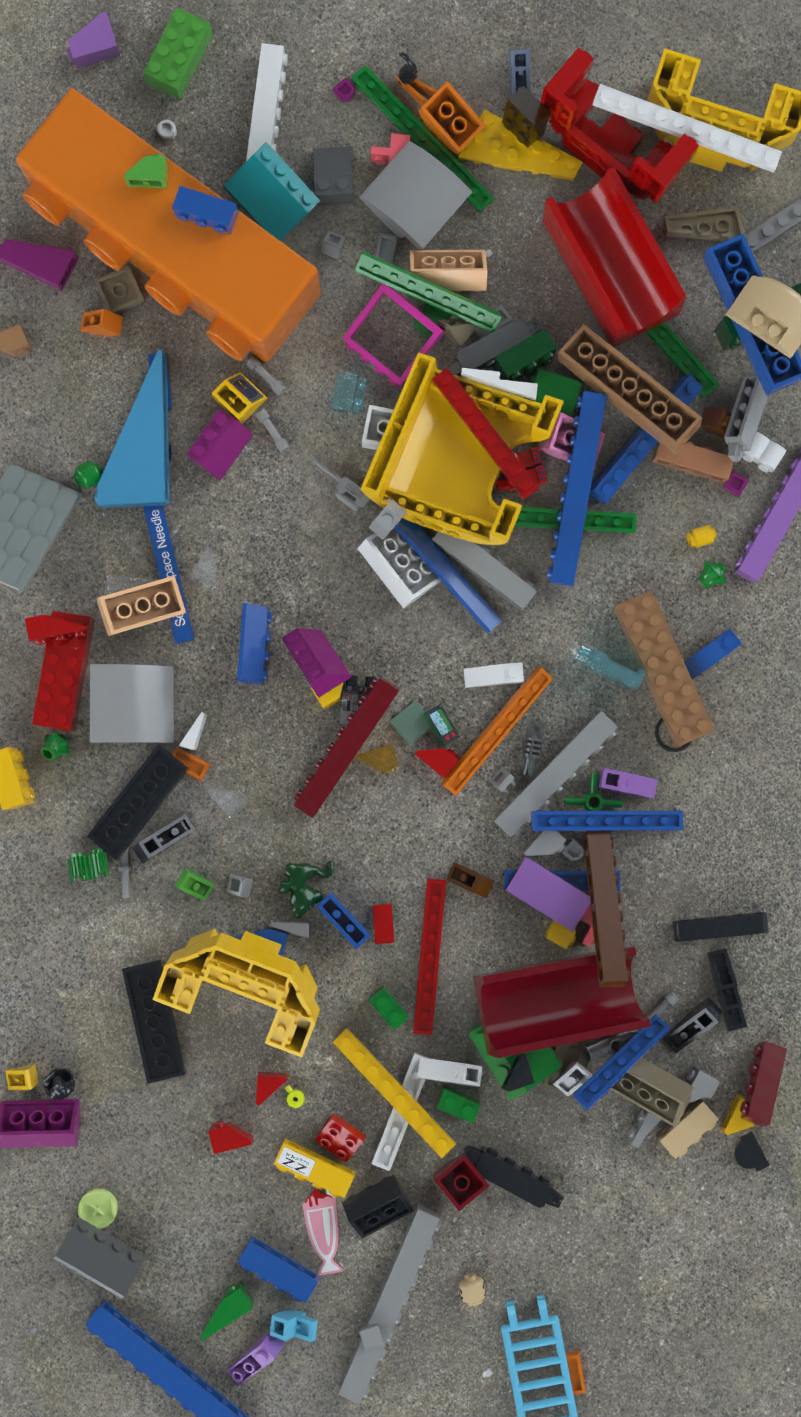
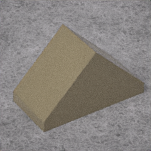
(457, 330)

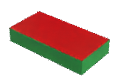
(383, 923)

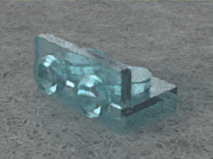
(349, 393)

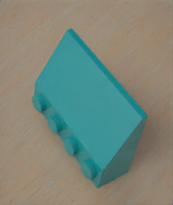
(271, 192)

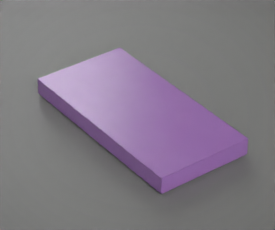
(549, 894)

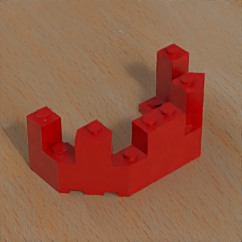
(571, 100)

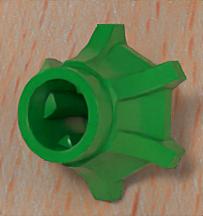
(712, 574)
(55, 746)

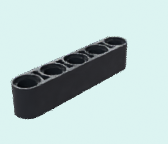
(720, 926)

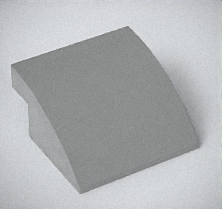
(415, 195)
(131, 703)

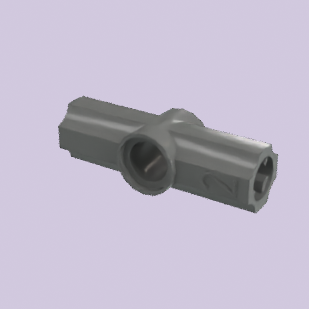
(606, 1045)

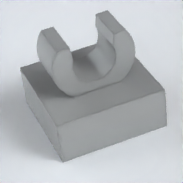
(502, 780)

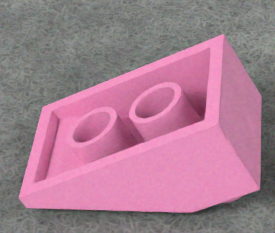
(559, 442)

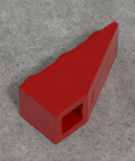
(45, 628)

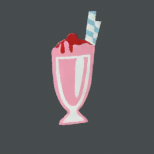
(323, 1228)

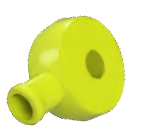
(294, 1093)

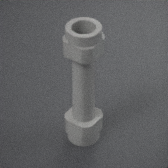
(255, 365)
(264, 418)
(670, 999)

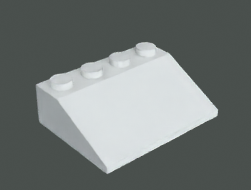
(399, 567)

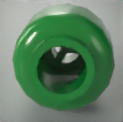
(88, 474)

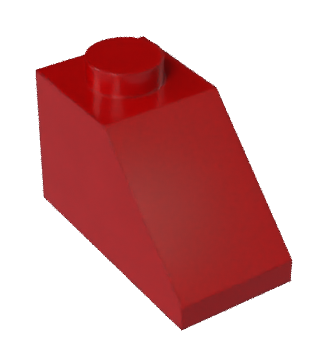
(439, 760)
(228, 1137)

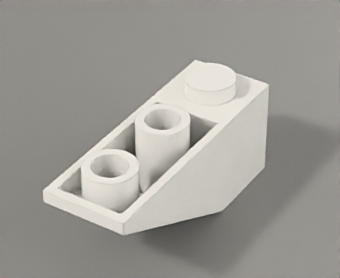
(450, 1072)

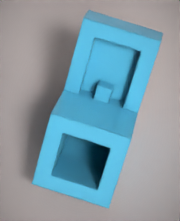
(292, 1324)

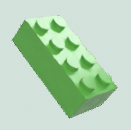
(178, 53)

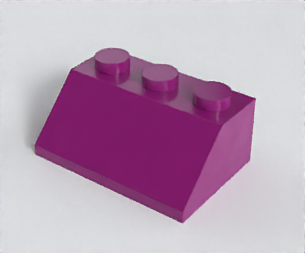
(219, 444)

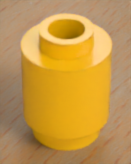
(701, 536)

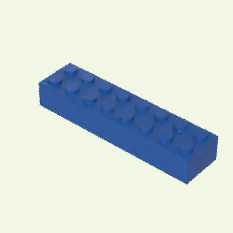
(731, 268)

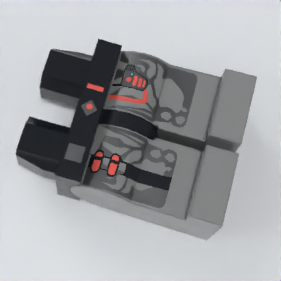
(351, 696)

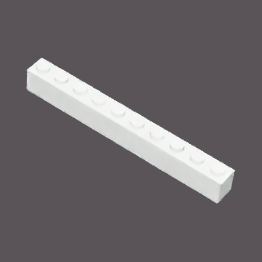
(267, 99)

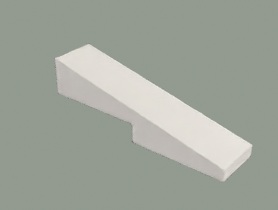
(492, 379)

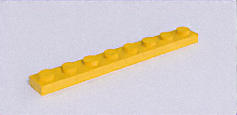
(394, 1093)

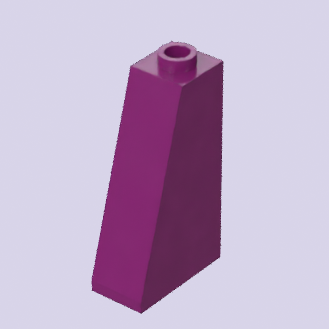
(40, 262)

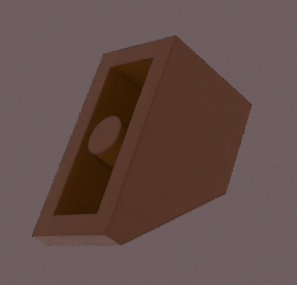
(470, 880)

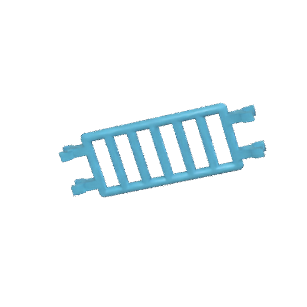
(542, 1362)

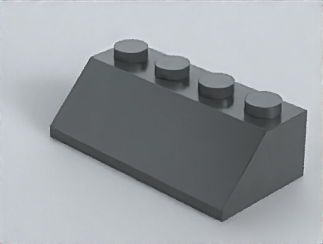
(100, 1257)

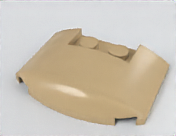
(770, 313)

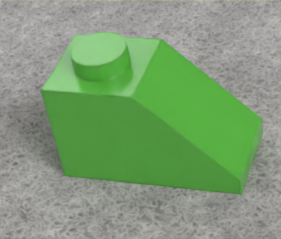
(148, 172)

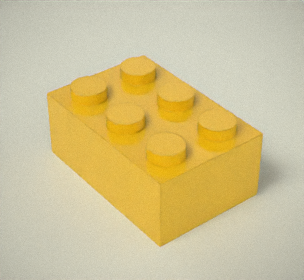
(14, 780)

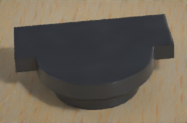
(749, 1153)

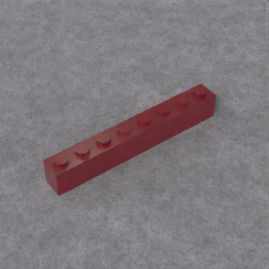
(346, 746)

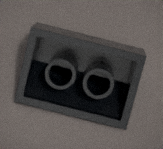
(377, 1206)

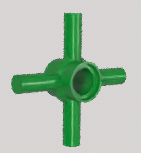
(593, 793)

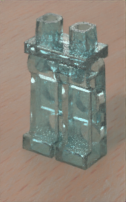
(601, 665)

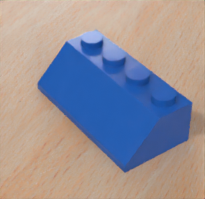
(253, 644)

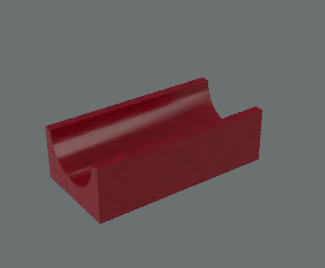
(553, 1005)

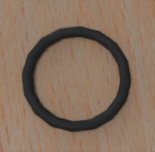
(662, 745)

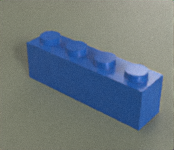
(278, 1269)

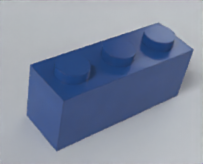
(205, 210)
(343, 920)

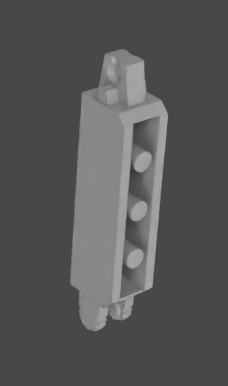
(745, 417)

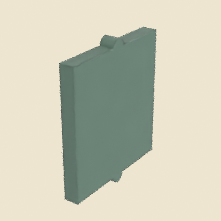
(411, 723)

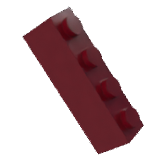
(763, 1083)

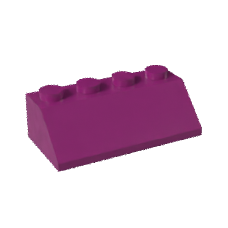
(316, 659)
(39, 1123)

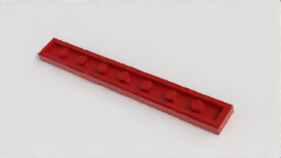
(429, 956)

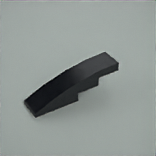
(727, 990)

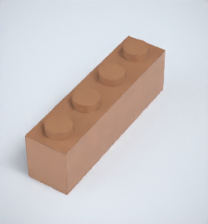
(696, 460)

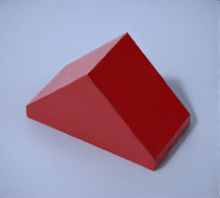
(268, 1083)

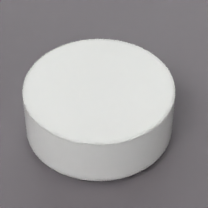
(166, 130)

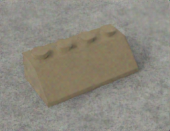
(655, 1091)

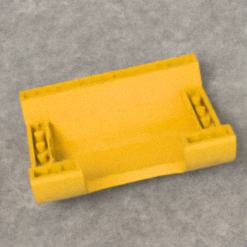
(440, 468)

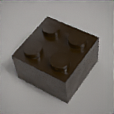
(525, 117)

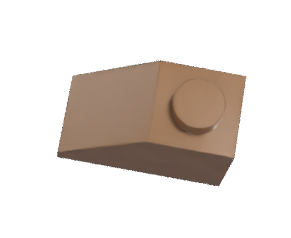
(15, 342)

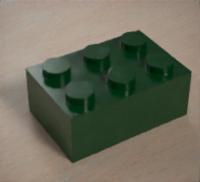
(526, 357)

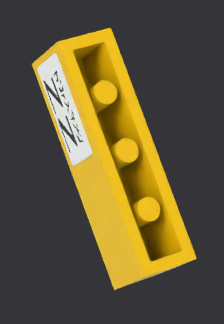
(314, 1168)

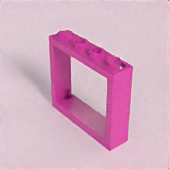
(437, 331)

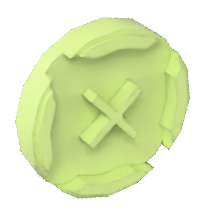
(98, 1208)

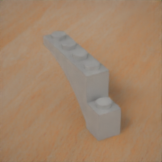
(704, 1087)

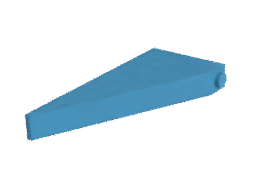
(140, 460)

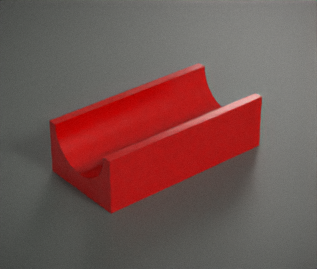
(614, 260)

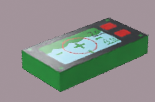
(441, 725)

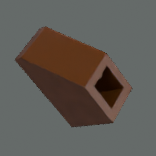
(715, 421)

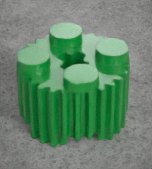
(87, 866)

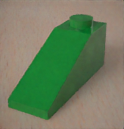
(232, 1306)

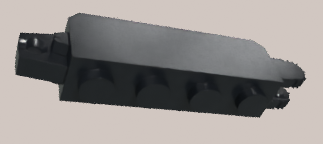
(513, 1178)

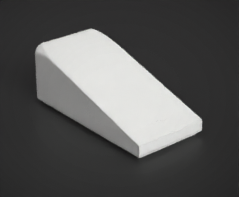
(193, 736)

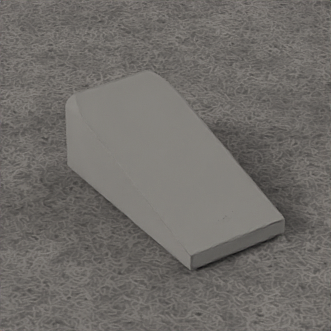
(299, 928)

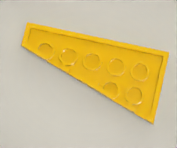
(502, 149)

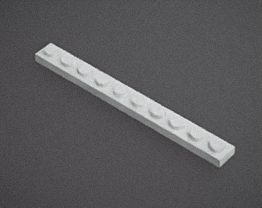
(678, 124)

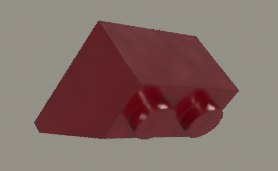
(460, 1181)

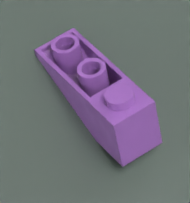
(627, 783)
(255, 1357)

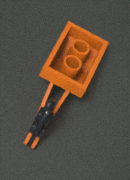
(445, 111)

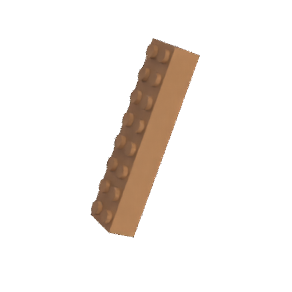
(629, 389)
(665, 668)

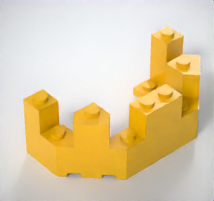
(672, 91)
(251, 970)

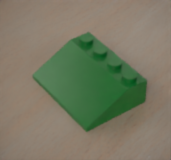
(541, 1062)

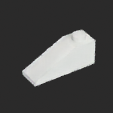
(494, 675)

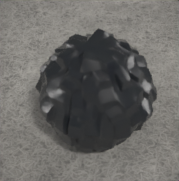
(59, 1083)

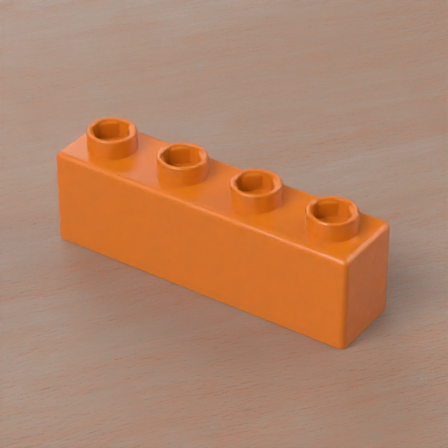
(238, 281)

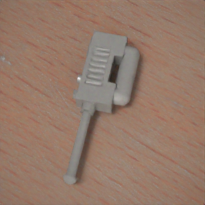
(347, 486)

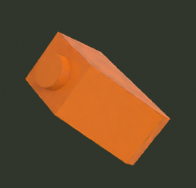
(102, 323)

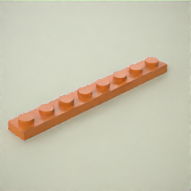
(497, 730)

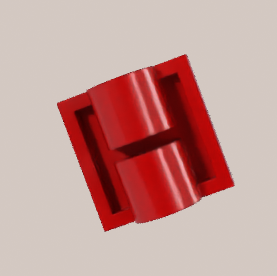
(340, 1138)

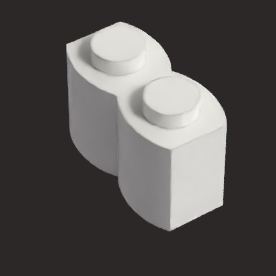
(764, 453)

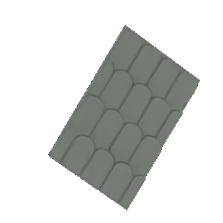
(30, 521)

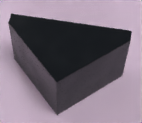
(519, 1074)

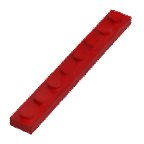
(485, 434)

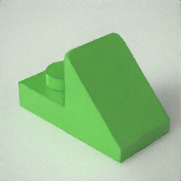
(194, 884)

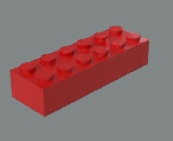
(63, 677)

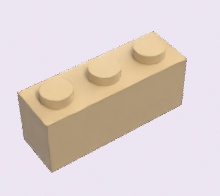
(689, 1131)

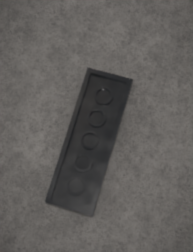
(138, 802)
(153, 1023)

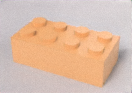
(451, 268)
(141, 605)

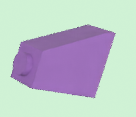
(93, 42)

